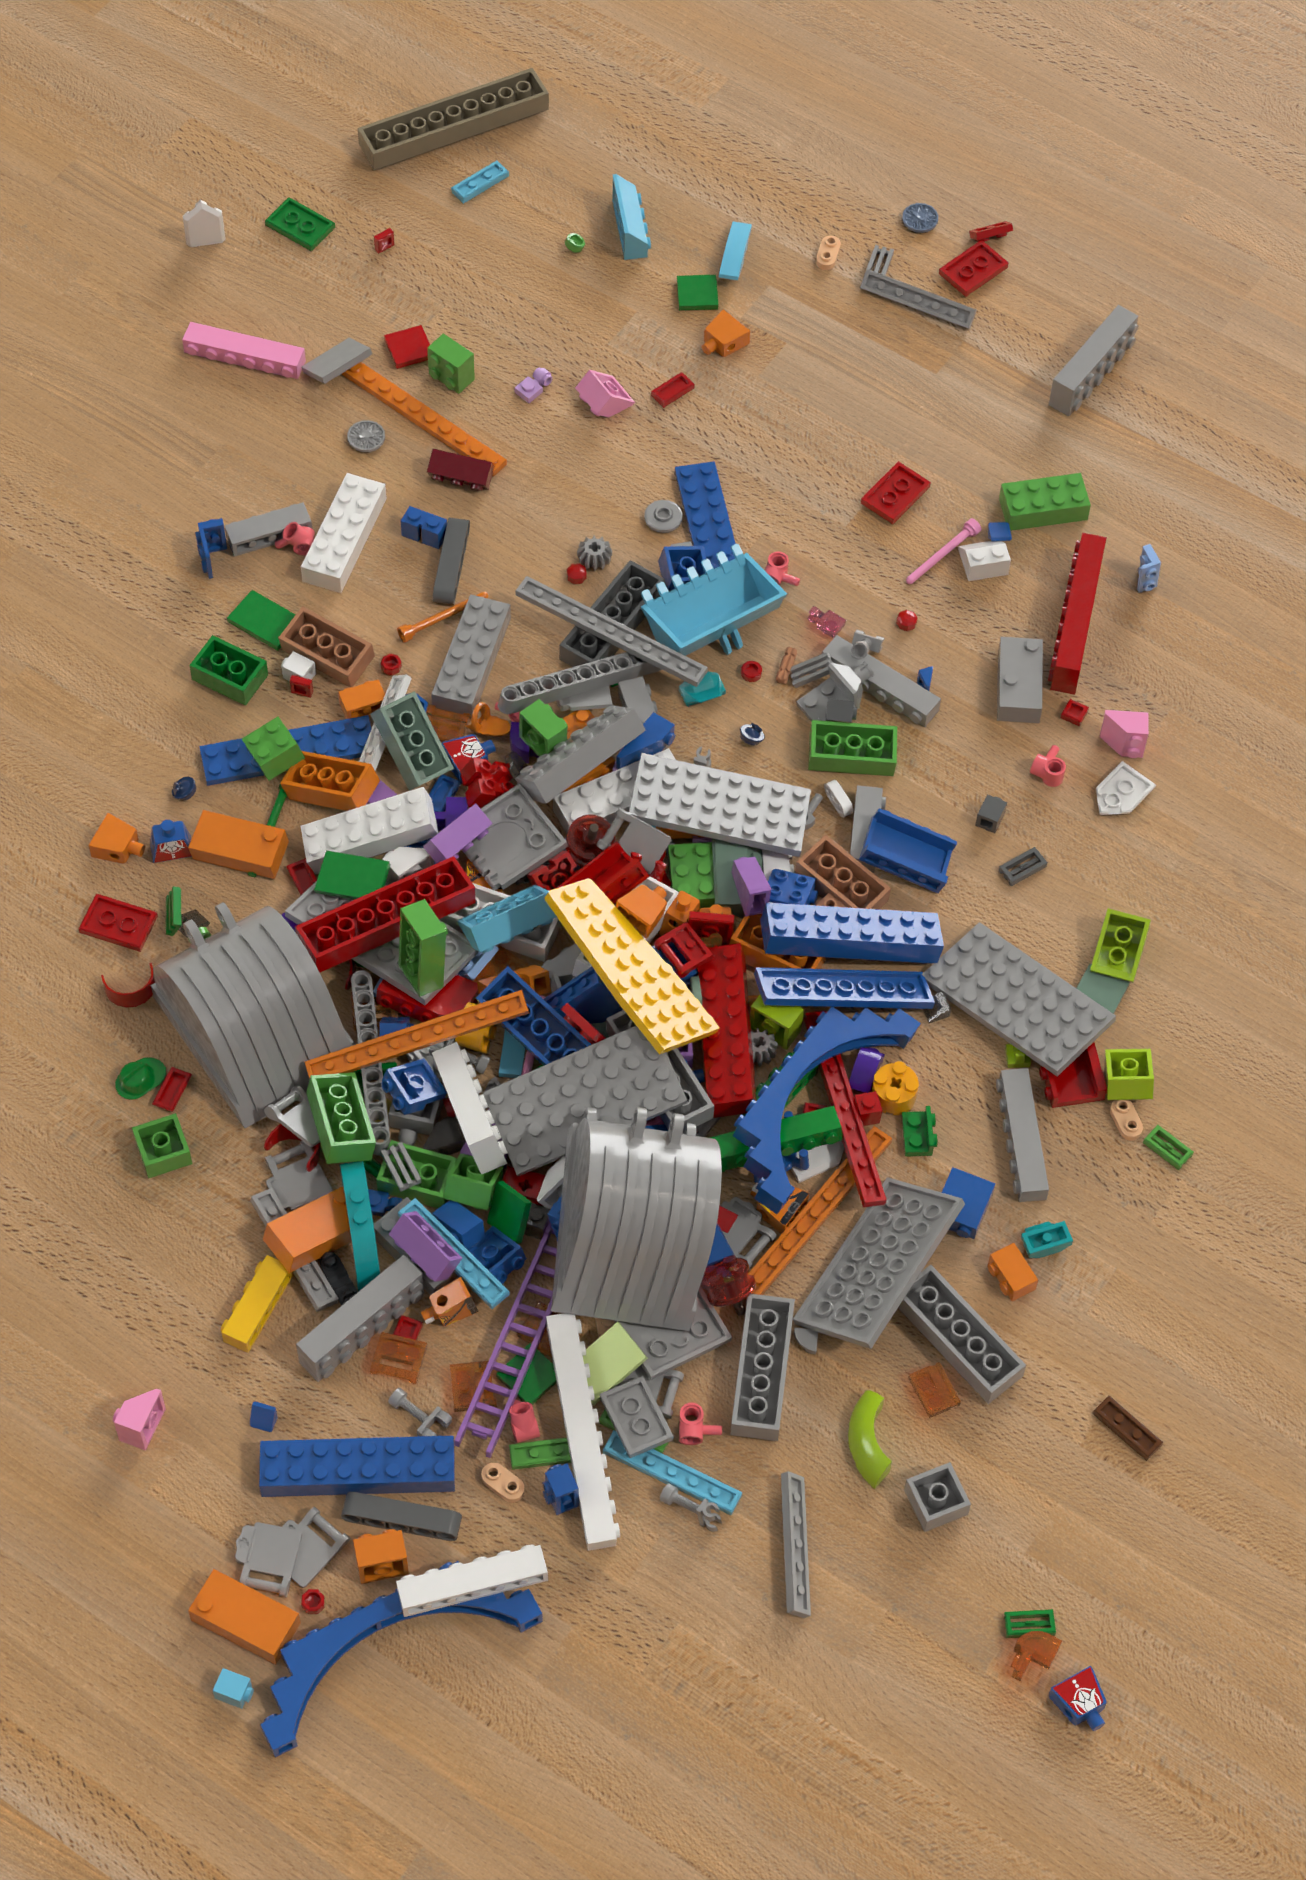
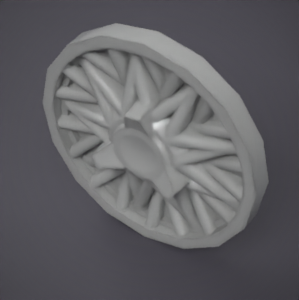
(366, 436)
(663, 516)

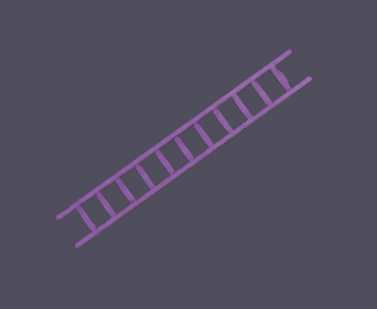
(483, 1432)

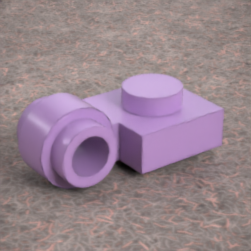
(530, 388)

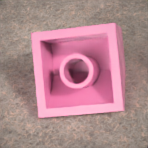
(603, 394)
(1125, 732)
(139, 1418)

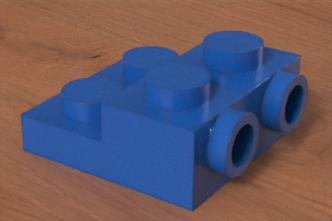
(412, 1086)
(498, 1254)

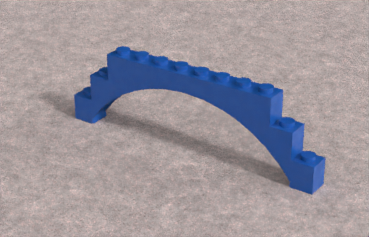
(762, 1123)
(317, 1652)

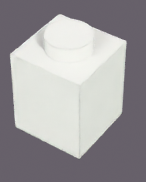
(298, 666)

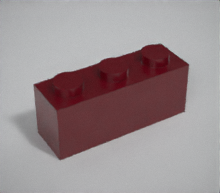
(460, 469)

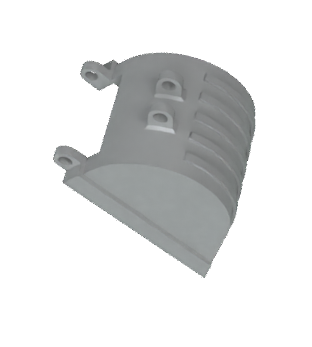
(250, 1008)
(636, 1220)

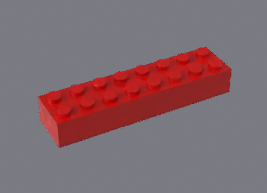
(1076, 613)
(376, 916)
(729, 1050)

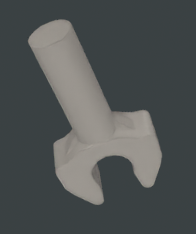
(810, 820)

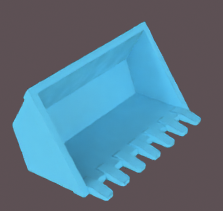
(712, 603)

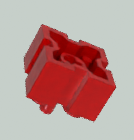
(485, 781)
(555, 873)

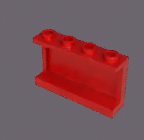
(612, 872)
(448, 1000)
(1078, 1083)

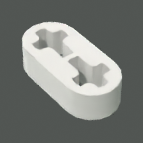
(838, 798)

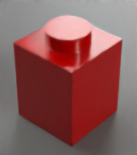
(869, 1108)

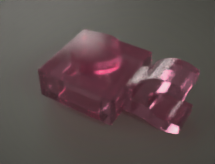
(828, 623)

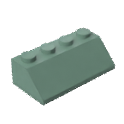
(411, 740)
(724, 886)

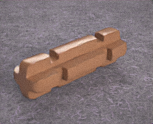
(786, 664)

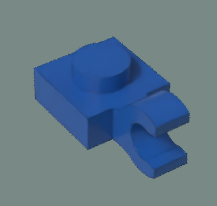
(381, 1203)

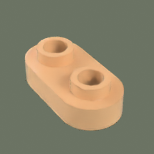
(828, 253)
(1126, 1117)
(500, 1483)

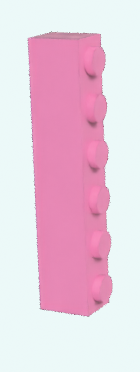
(244, 350)

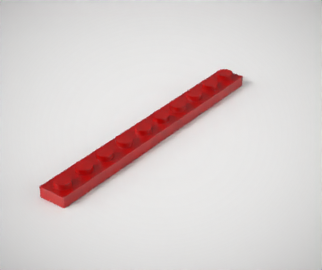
(853, 1132)

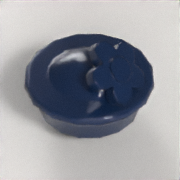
(751, 734)
(184, 788)

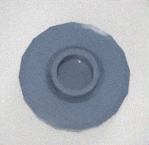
(920, 217)

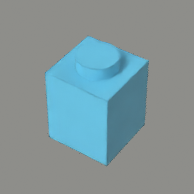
(233, 1688)

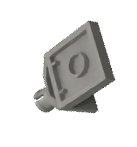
(842, 685)

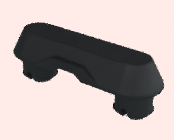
(337, 1277)

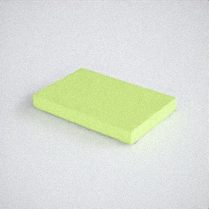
(612, 1359)

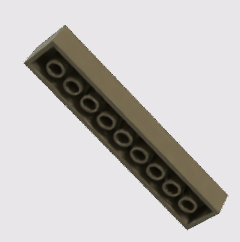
(453, 118)

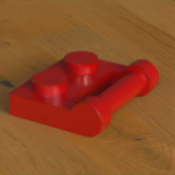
(688, 944)

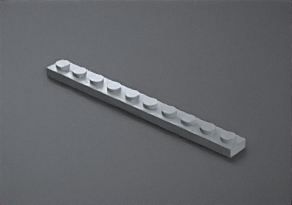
(611, 631)

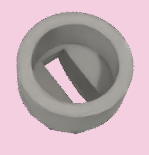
(407, 1136)

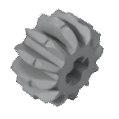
(594, 553)
(766, 1044)

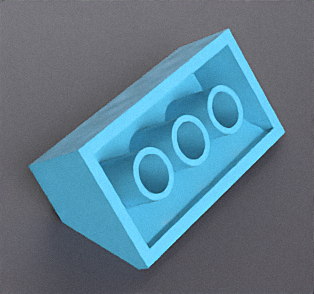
(630, 219)
(507, 919)

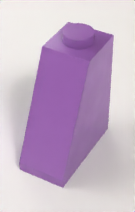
(751, 885)

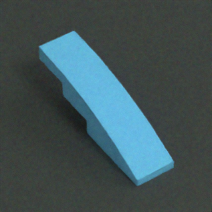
(735, 251)

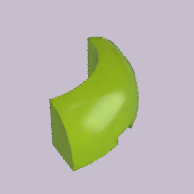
(862, 1441)

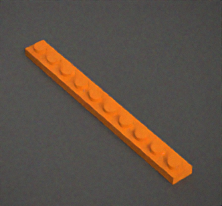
(422, 415)
(420, 1036)
(811, 1217)

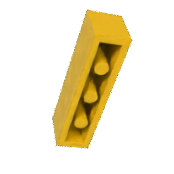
(256, 1304)

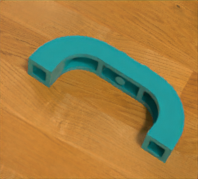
(360, 1222)

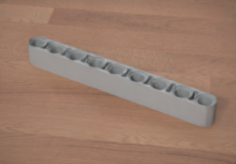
(573, 681)
(366, 1032)

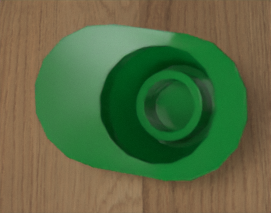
(140, 1077)

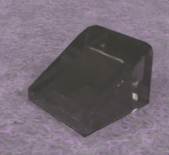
(199, 920)
(940, 1009)

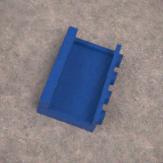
(907, 850)
(587, 996)

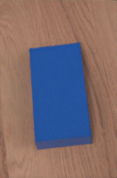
(443, 788)

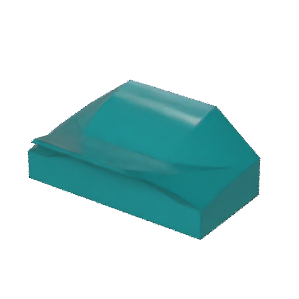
(708, 689)
(1046, 1239)

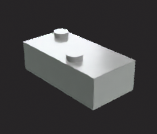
(1020, 680)

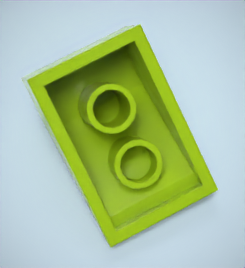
(1120, 945)

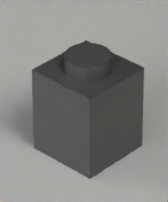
(840, 711)
(991, 813)

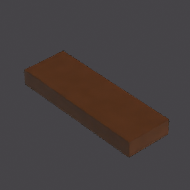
(1127, 1428)

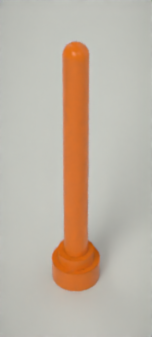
(407, 632)

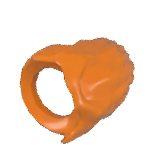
(488, 724)

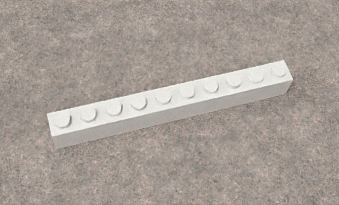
(581, 1432)

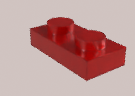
(999, 230)

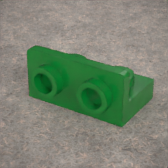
(918, 1132)

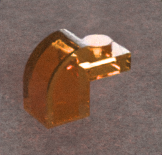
(1034, 1647)

